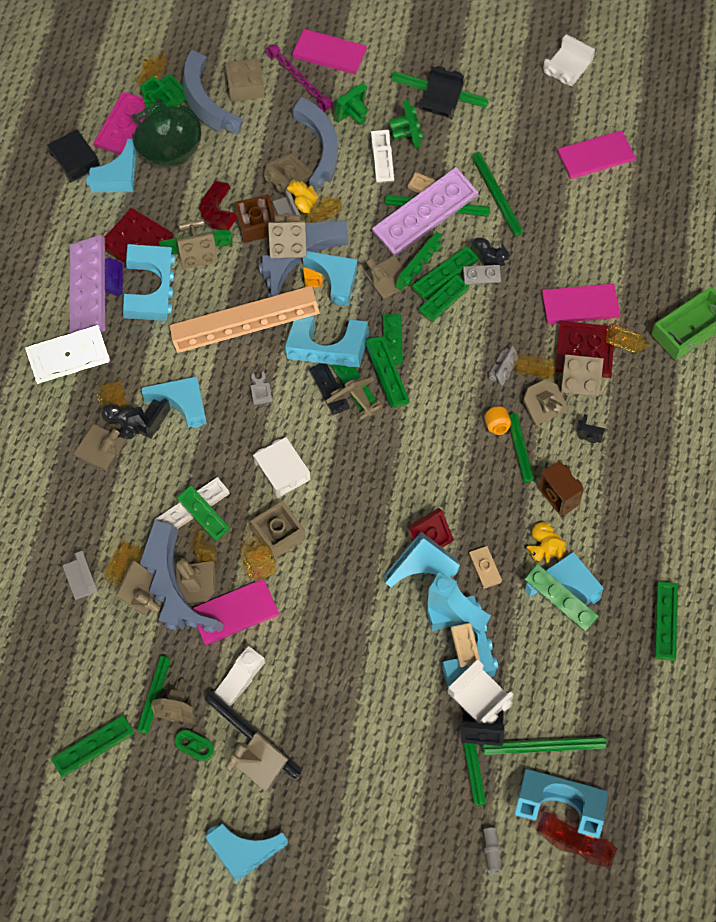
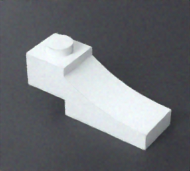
(382, 156)
(240, 675)

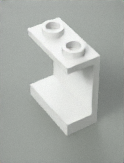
(569, 61)
(282, 466)
(480, 694)

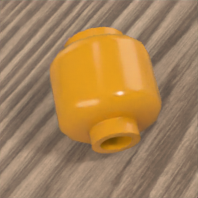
(497, 420)

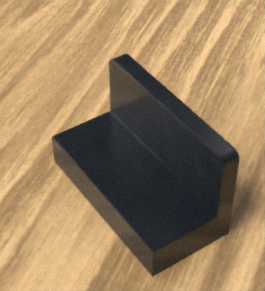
(156, 414)

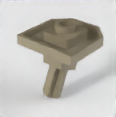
(544, 401)
(196, 580)
(175, 707)

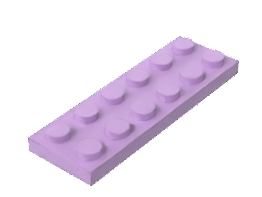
(425, 211)
(87, 284)

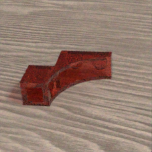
(566, 838)

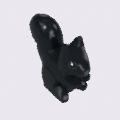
(489, 254)
(127, 416)

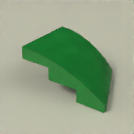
(167, 89)

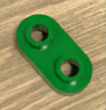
(195, 745)

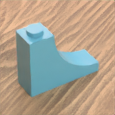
(116, 175)
(338, 272)
(183, 396)
(422, 557)
(575, 578)
(449, 601)
(242, 855)

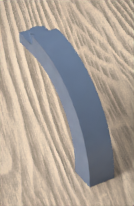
(200, 102)
(320, 124)

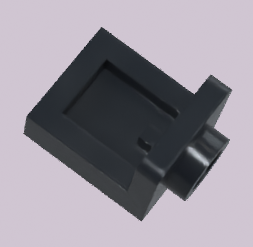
(589, 432)

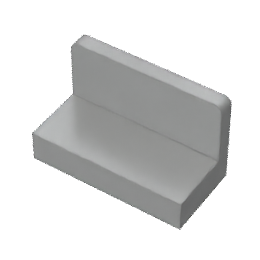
(285, 205)
(80, 577)

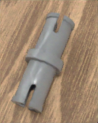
(492, 850)

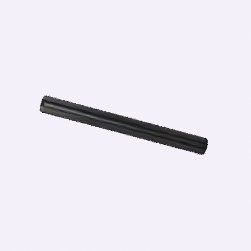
(245, 728)

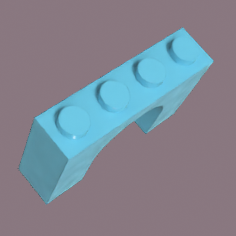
(155, 305)
(345, 352)
(451, 668)
(587, 800)

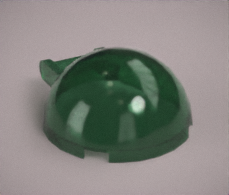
(167, 135)

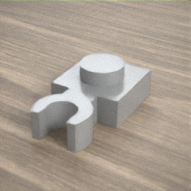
(260, 390)

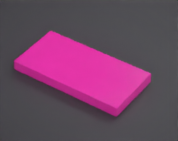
(329, 51)
(119, 124)
(596, 154)
(580, 303)
(238, 610)

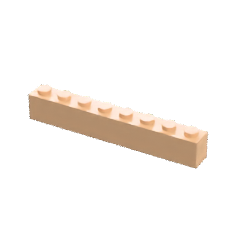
(244, 319)

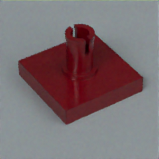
(434, 526)

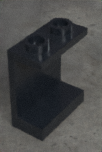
(442, 92)
(73, 155)
(481, 733)

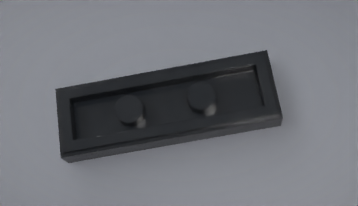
(327, 384)

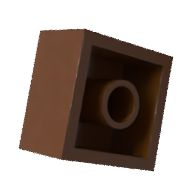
(254, 217)
(560, 488)

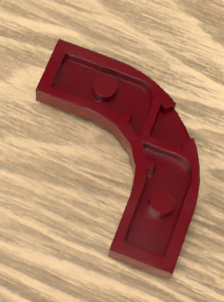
(210, 207)

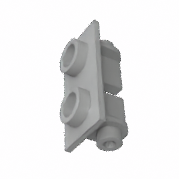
(482, 274)
(507, 359)

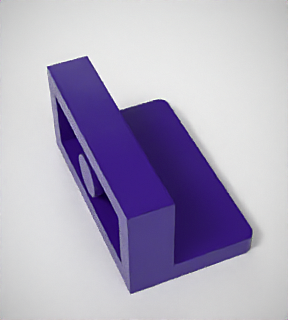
(113, 276)

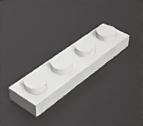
(211, 493)

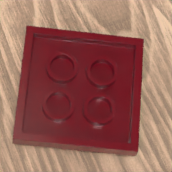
(134, 230)
(585, 341)

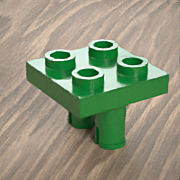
(352, 105)
(407, 125)

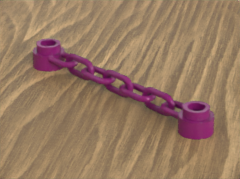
(324, 102)

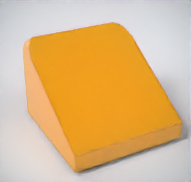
(312, 278)

